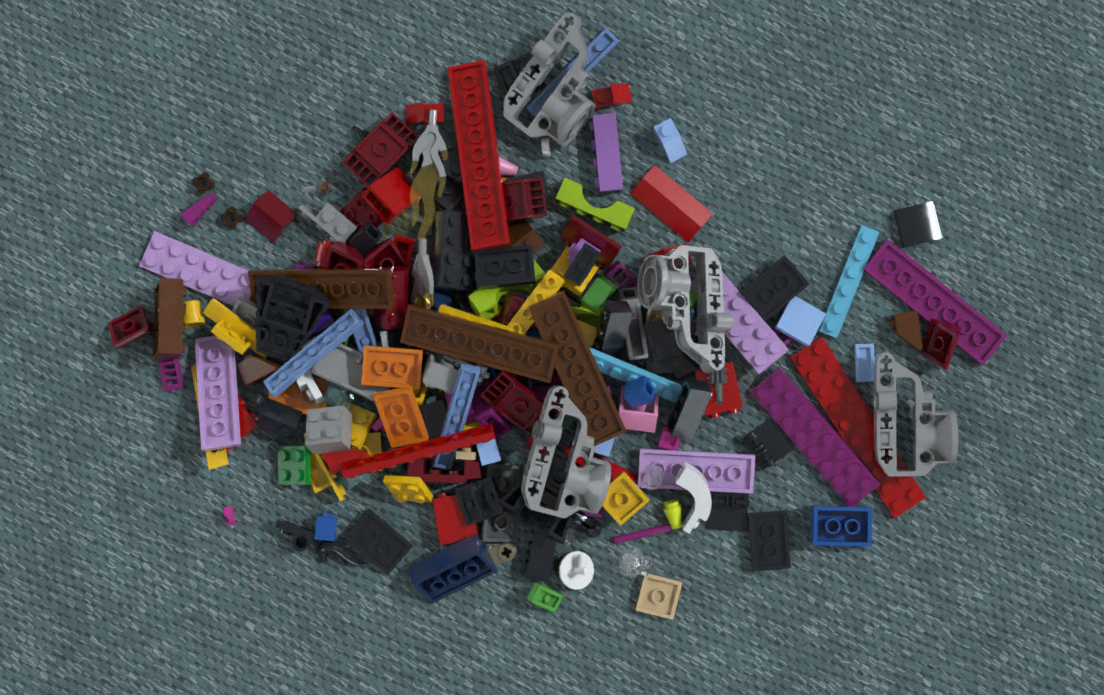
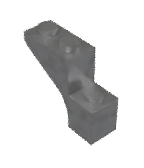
(635, 340)

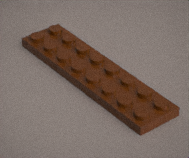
(341, 286)
(479, 343)
(578, 367)

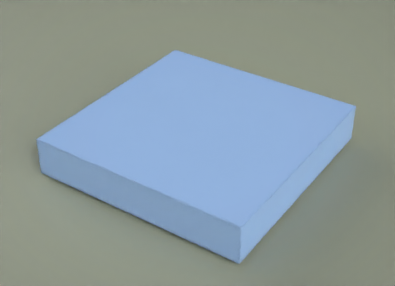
(800, 321)

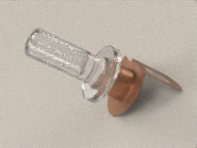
(320, 187)

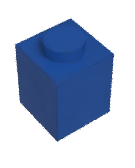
(639, 392)
(326, 527)

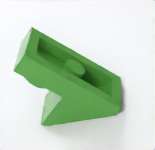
(598, 293)
(545, 596)

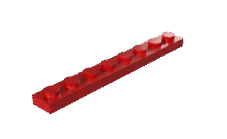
(418, 450)

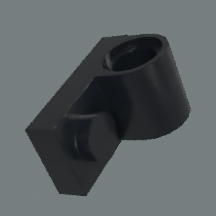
(582, 264)
(298, 531)

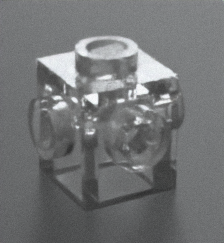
(631, 561)

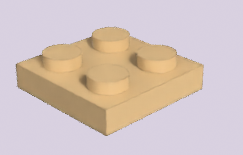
(659, 596)

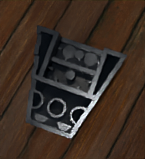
(286, 315)
(546, 525)

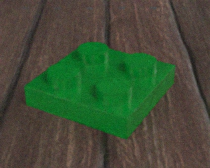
(294, 465)

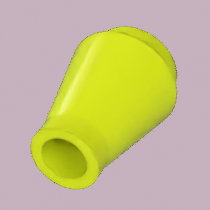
(673, 513)

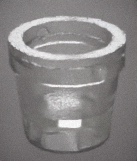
(651, 477)

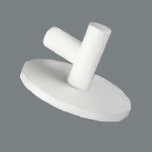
(576, 570)

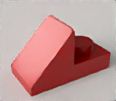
(611, 96)
(419, 113)
(405, 246)

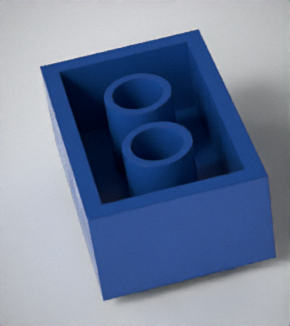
(841, 525)

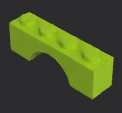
(571, 196)
(486, 301)

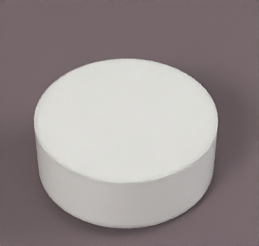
(546, 150)

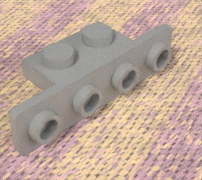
(332, 222)

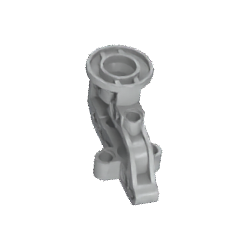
(564, 114)
(663, 284)
(935, 436)
(585, 483)

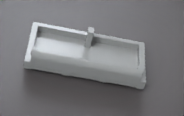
(344, 368)

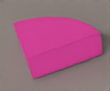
(229, 513)

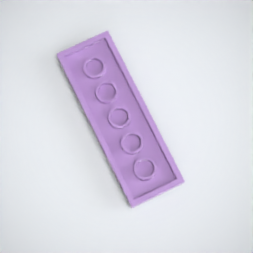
(196, 269)
(749, 331)
(217, 394)
(721, 470)

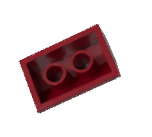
(579, 229)
(343, 257)
(402, 288)

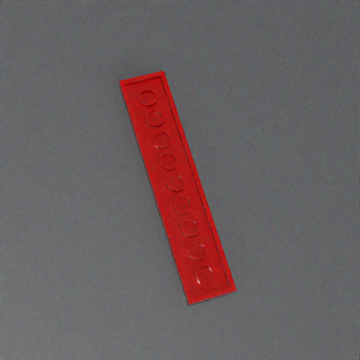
(478, 156)
(853, 422)

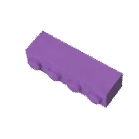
(607, 153)

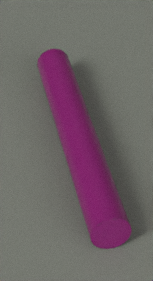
(642, 533)

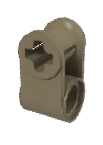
(497, 552)

